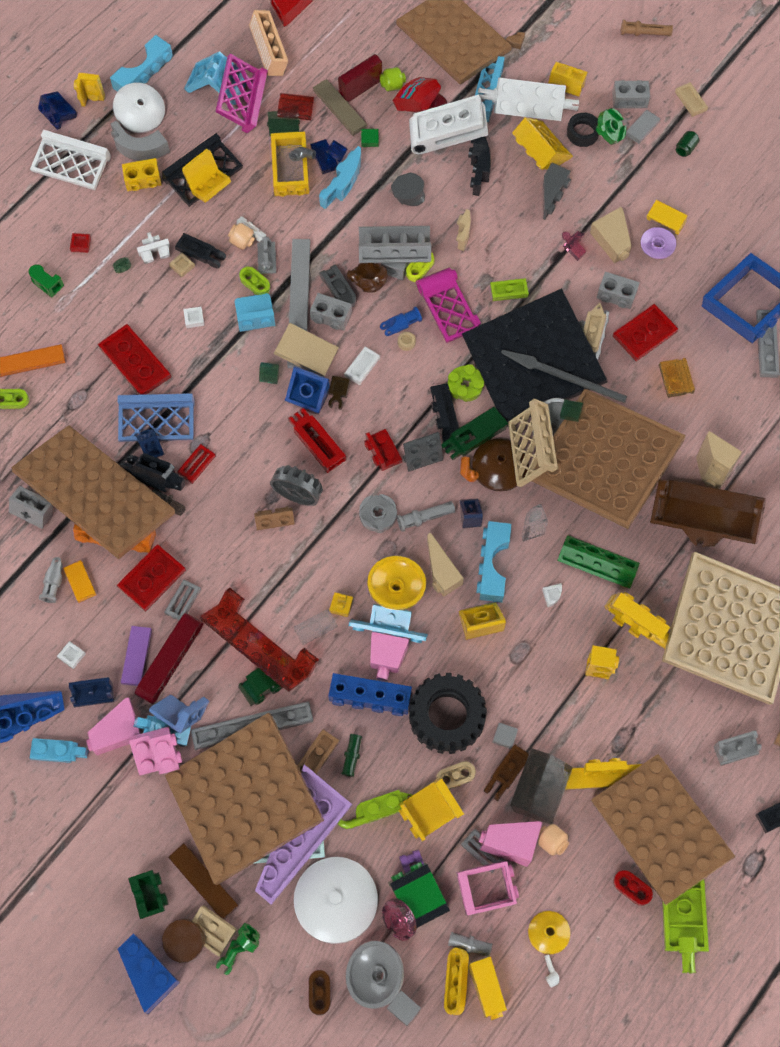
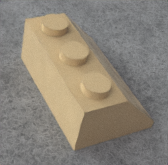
(716, 460)

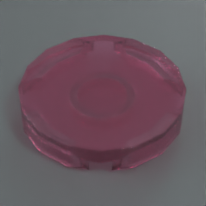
(399, 919)

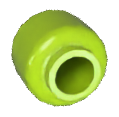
(392, 79)

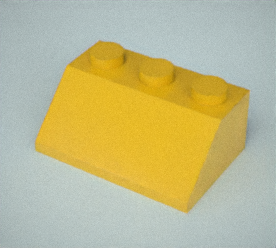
(541, 143)

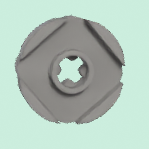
(380, 523)

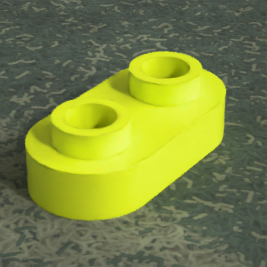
(420, 268)

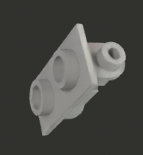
(266, 256)

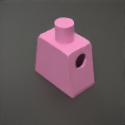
(387, 654)

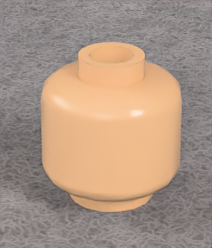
(241, 236)
(553, 839)

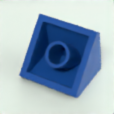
(307, 390)

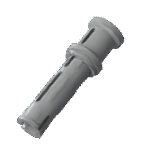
(417, 517)

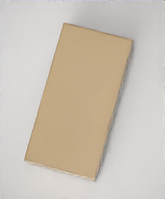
(691, 99)

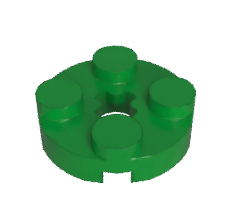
(611, 126)

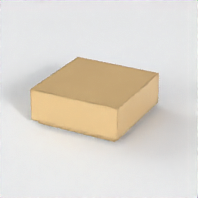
(182, 264)

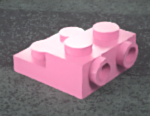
(155, 751)

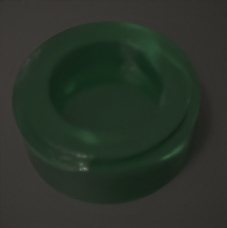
(121, 265)

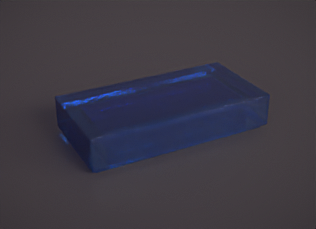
(324, 161)

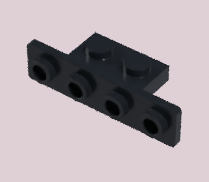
(445, 411)

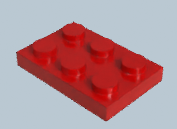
(645, 332)
(151, 577)

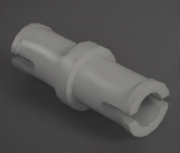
(470, 944)

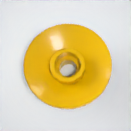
(541, 940)

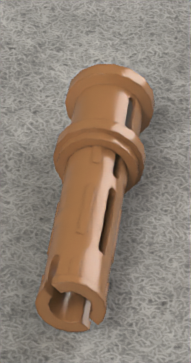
(640, 28)

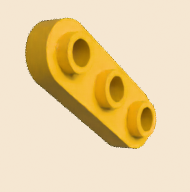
(456, 981)

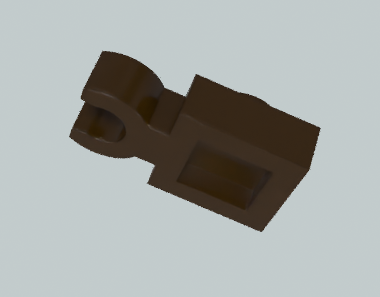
(338, 388)

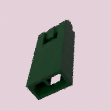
(482, 427)

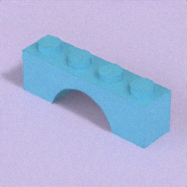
(157, 53)
(493, 584)

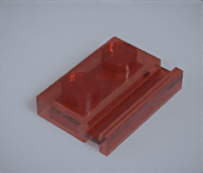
(295, 106)

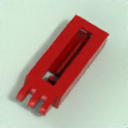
(323, 447)

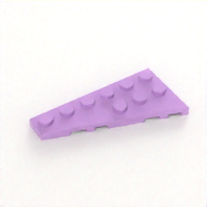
(290, 858)

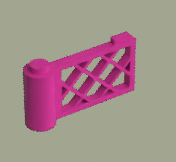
(440, 283)

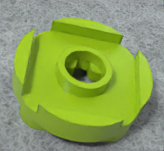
(469, 374)

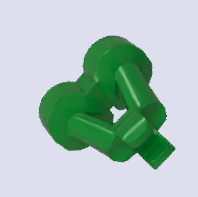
(248, 941)

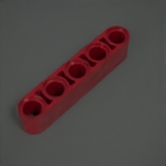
(169, 658)

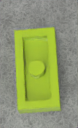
(509, 289)

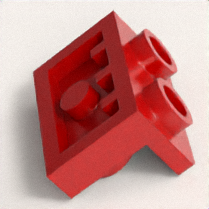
(383, 450)

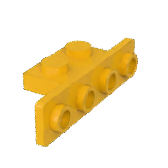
(599, 774)

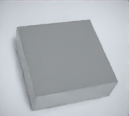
(505, 735)

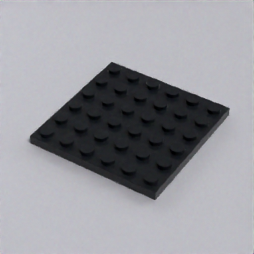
(541, 330)

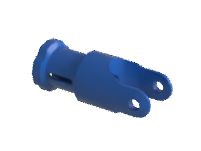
(401, 322)

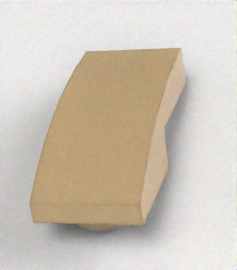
(464, 229)

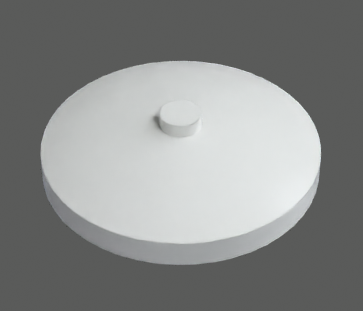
(335, 900)

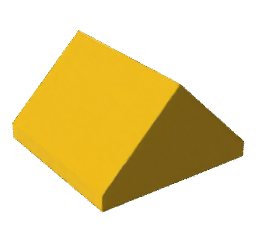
(482, 620)

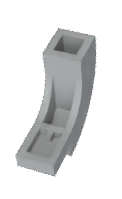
(139, 148)

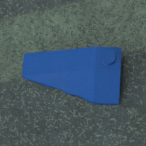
(23, 710)

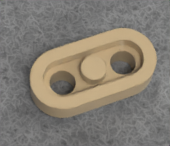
(455, 776)

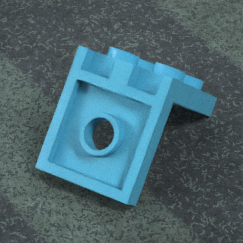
(211, 72)

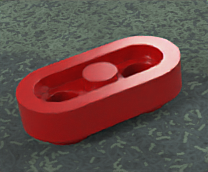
(632, 888)

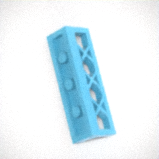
(493, 79)

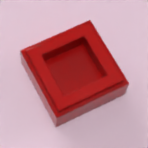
(80, 242)

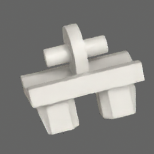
(147, 250)

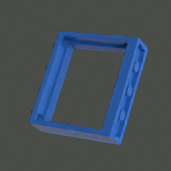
(739, 325)

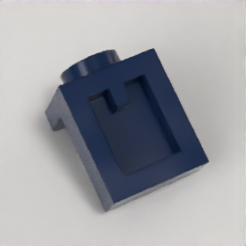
(149, 443)

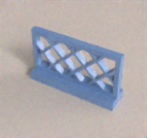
(158, 402)

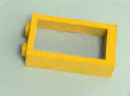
(288, 175)

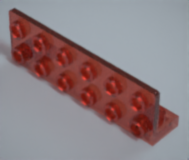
(255, 645)

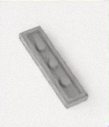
(768, 349)

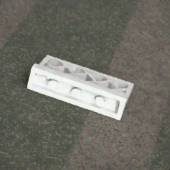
(78, 148)

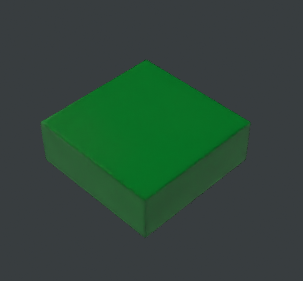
(369, 138)

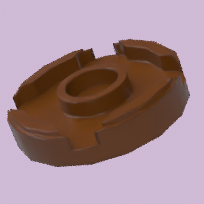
(183, 940)

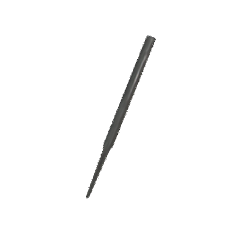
(531, 362)

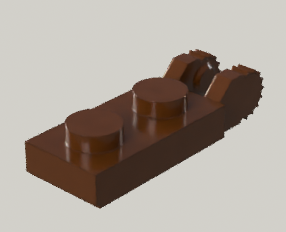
(508, 770)

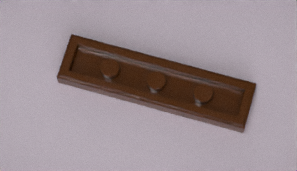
(201, 880)

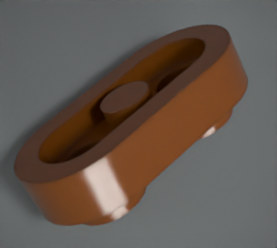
(319, 992)

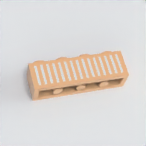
(268, 43)

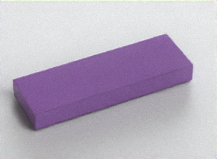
(136, 655)

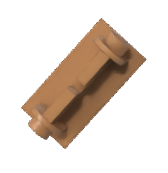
(280, 518)

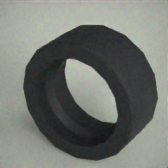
(582, 140)

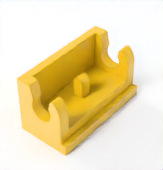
(571, 77)
(667, 216)

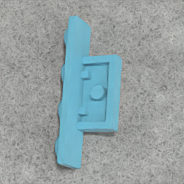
(390, 622)

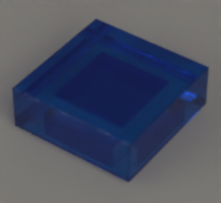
(336, 151)

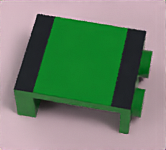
(420, 893)

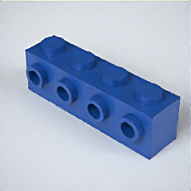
(370, 694)

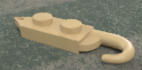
(594, 327)

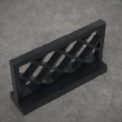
(175, 170)

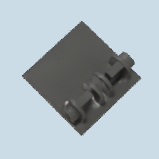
(423, 452)

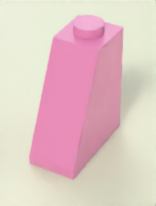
(113, 729)
(511, 841)

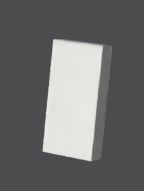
(362, 365)

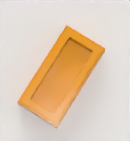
(79, 581)

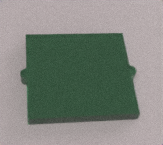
(281, 124)

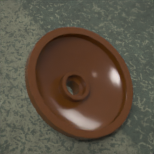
(494, 473)

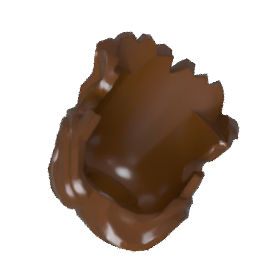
(368, 276)

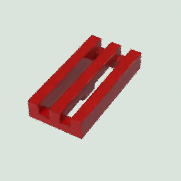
(201, 468)

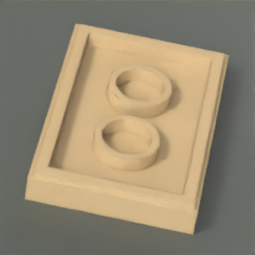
(306, 350)

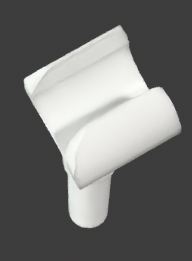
(553, 978)

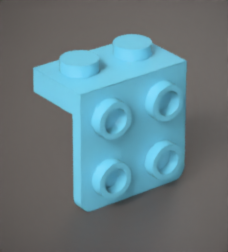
(254, 312)

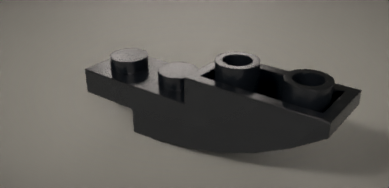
(481, 163)

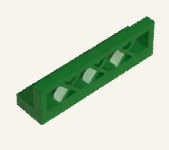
(599, 563)

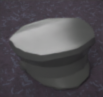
(409, 189)

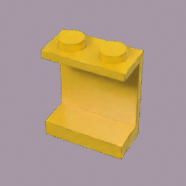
(430, 809)

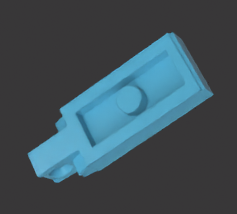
(153, 723)
(56, 750)

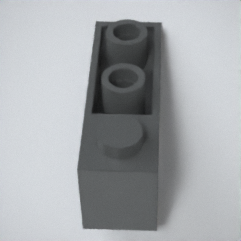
(553, 185)

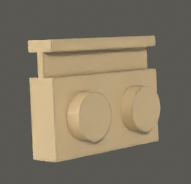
(215, 929)

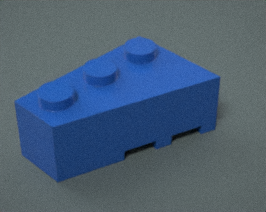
(147, 973)

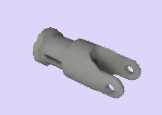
(52, 581)

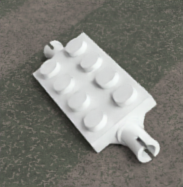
(529, 99)

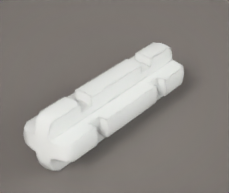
(257, 234)

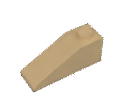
(444, 573)

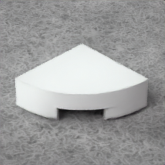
(552, 594)

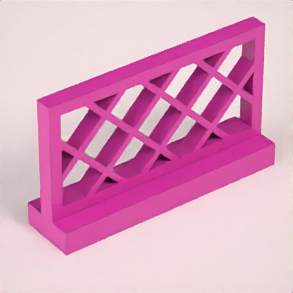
(253, 97)

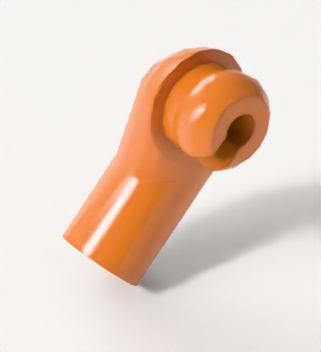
(469, 474)

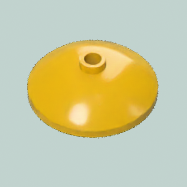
(399, 573)

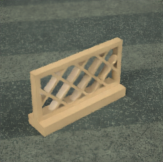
(542, 438)

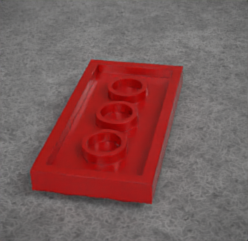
(134, 360)

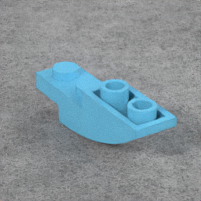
(346, 177)

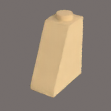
(612, 235)

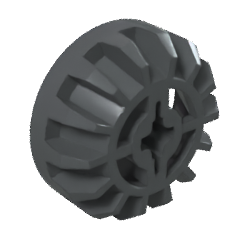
(296, 485)

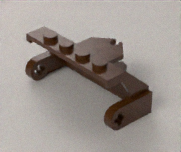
(708, 512)

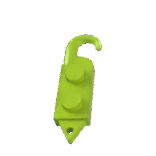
(376, 809)

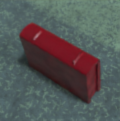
(360, 78)

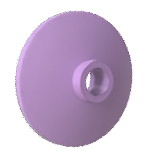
(659, 237)

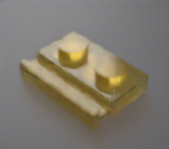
(676, 377)

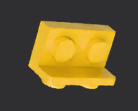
(88, 87)

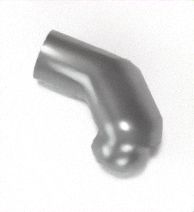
(300, 153)

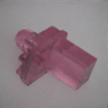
(572, 244)

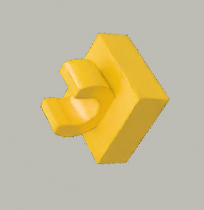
(341, 604)

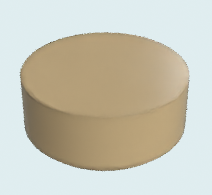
(406, 341)

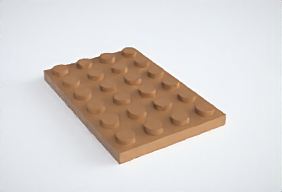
(454, 37)
(662, 829)

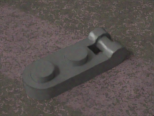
(338, 285)

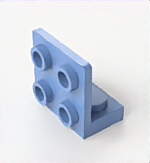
(178, 714)

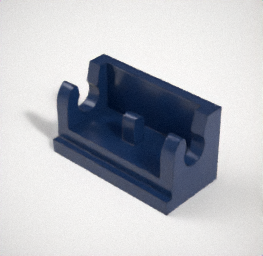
(91, 692)

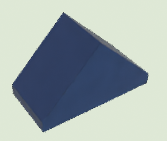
(471, 513)

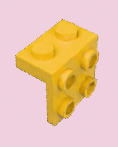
(204, 176)

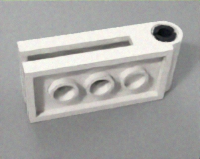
(448, 125)

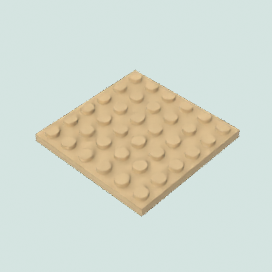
(727, 629)

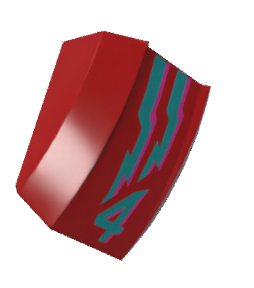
(417, 95)

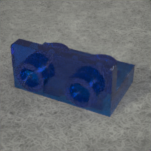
(56, 109)

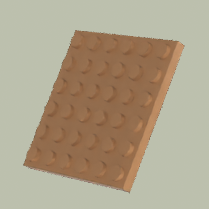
(610, 459)
(243, 798)

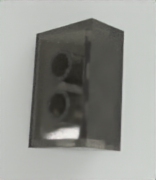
(541, 786)

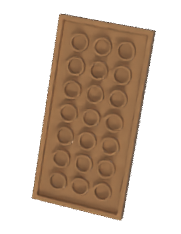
(93, 491)

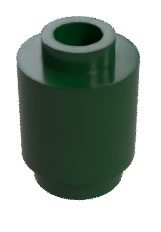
(687, 143)

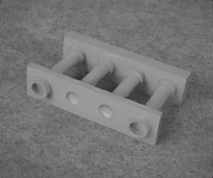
(394, 244)

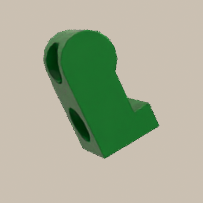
(44, 281)

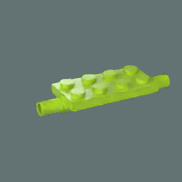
(686, 926)

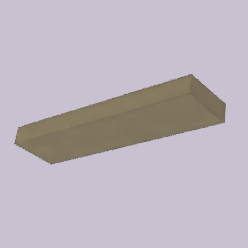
(339, 107)

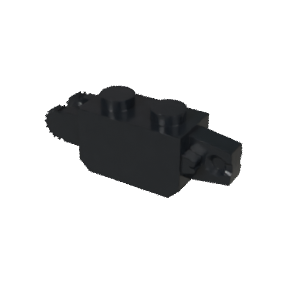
(153, 472)

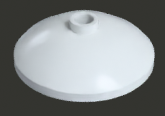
(135, 116)

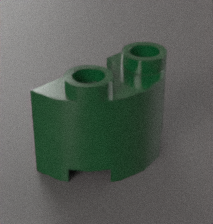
(257, 686)
(148, 893)

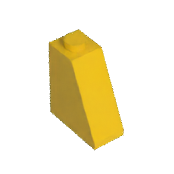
(487, 988)

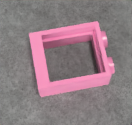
(512, 891)

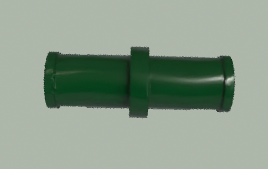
(351, 755)

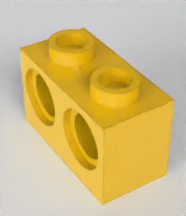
(142, 172)
(601, 662)

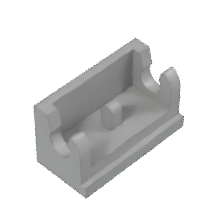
(737, 748)

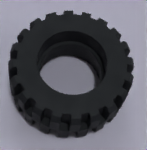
(455, 688)

